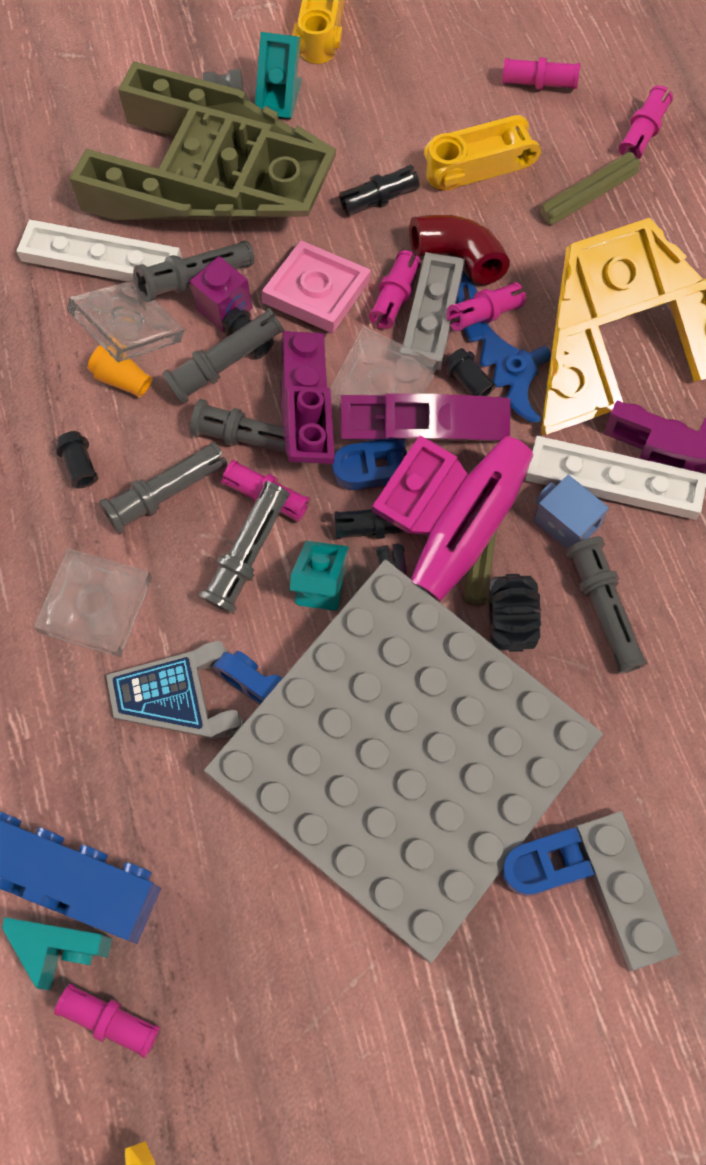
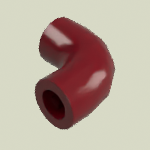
(460, 239)

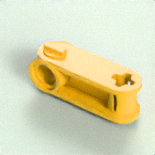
(319, 29)
(480, 153)

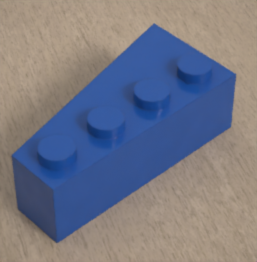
(74, 881)

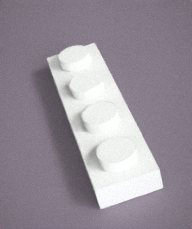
(88, 251)
(619, 477)

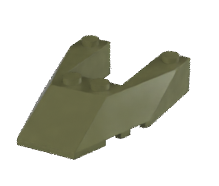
(221, 166)

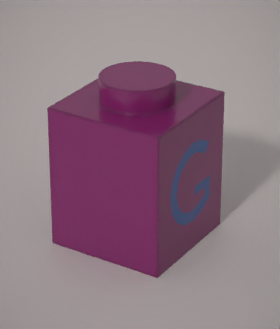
(220, 290)

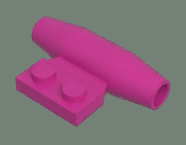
(456, 509)

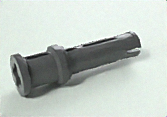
(177, 272)
(206, 366)
(233, 425)
(145, 496)
(236, 566)
(600, 585)

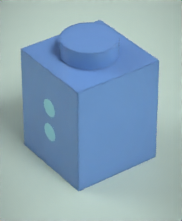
(569, 511)

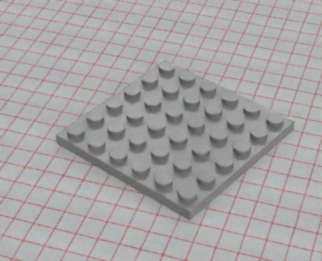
(405, 758)

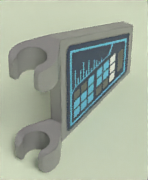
(171, 695)

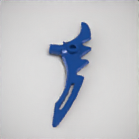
(513, 365)

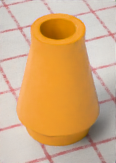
(122, 375)

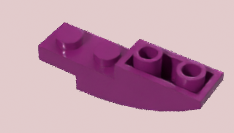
(306, 399)
(429, 415)
(659, 438)

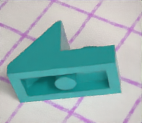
(277, 73)
(319, 575)
(40, 947)

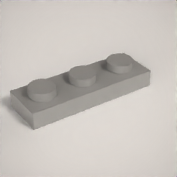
(435, 292)
(626, 892)

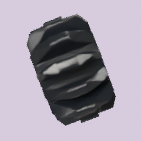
(514, 612)

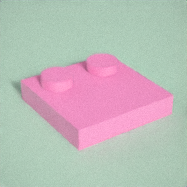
(316, 286)

